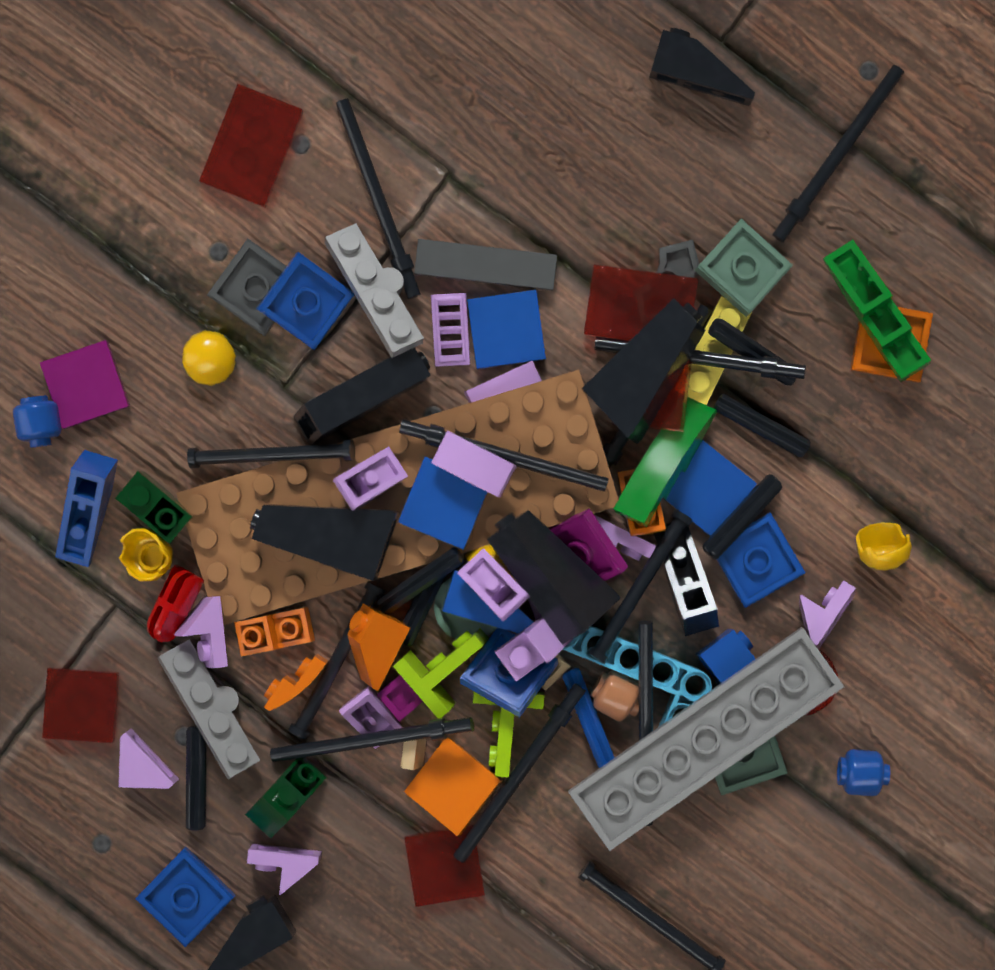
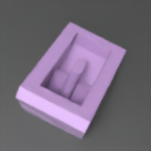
(369, 713)
(141, 766)

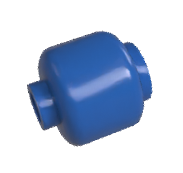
(37, 421)
(862, 772)

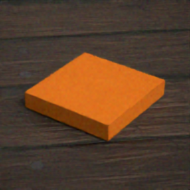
(869, 360)
(453, 786)

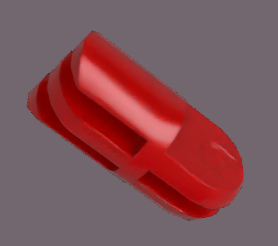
(173, 603)

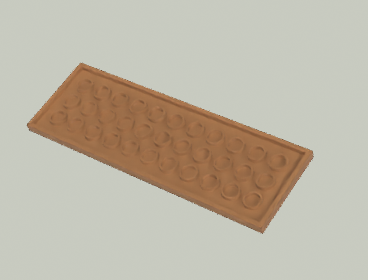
(539, 420)

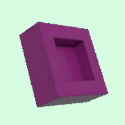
(399, 698)

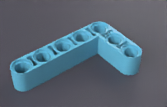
(673, 684)

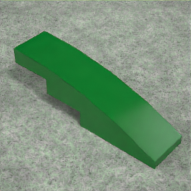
(876, 310)
(663, 463)

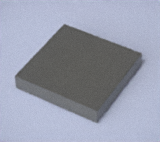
(247, 283)

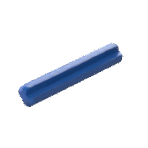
(589, 720)

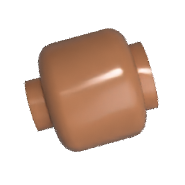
(616, 695)

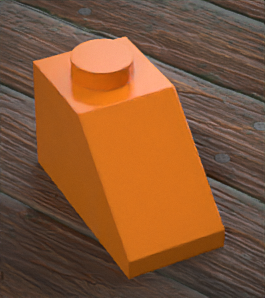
(375, 643)

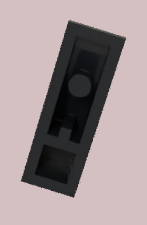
(692, 66)
(689, 585)
(256, 934)

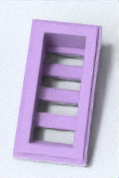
(445, 300)

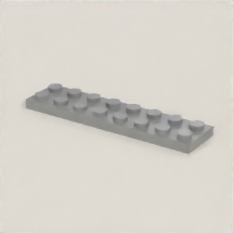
(705, 738)

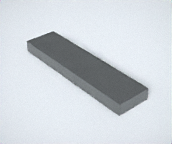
(485, 264)

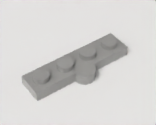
(375, 290)
(209, 708)

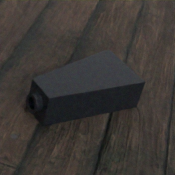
(646, 368)
(361, 395)
(329, 535)
(552, 575)

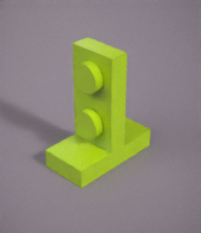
(426, 682)
(503, 724)

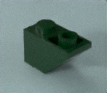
(154, 506)
(285, 796)

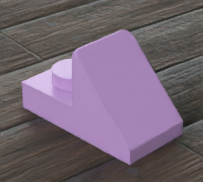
(370, 478)
(632, 546)
(493, 584)
(821, 621)
(207, 622)
(529, 649)
(294, 862)

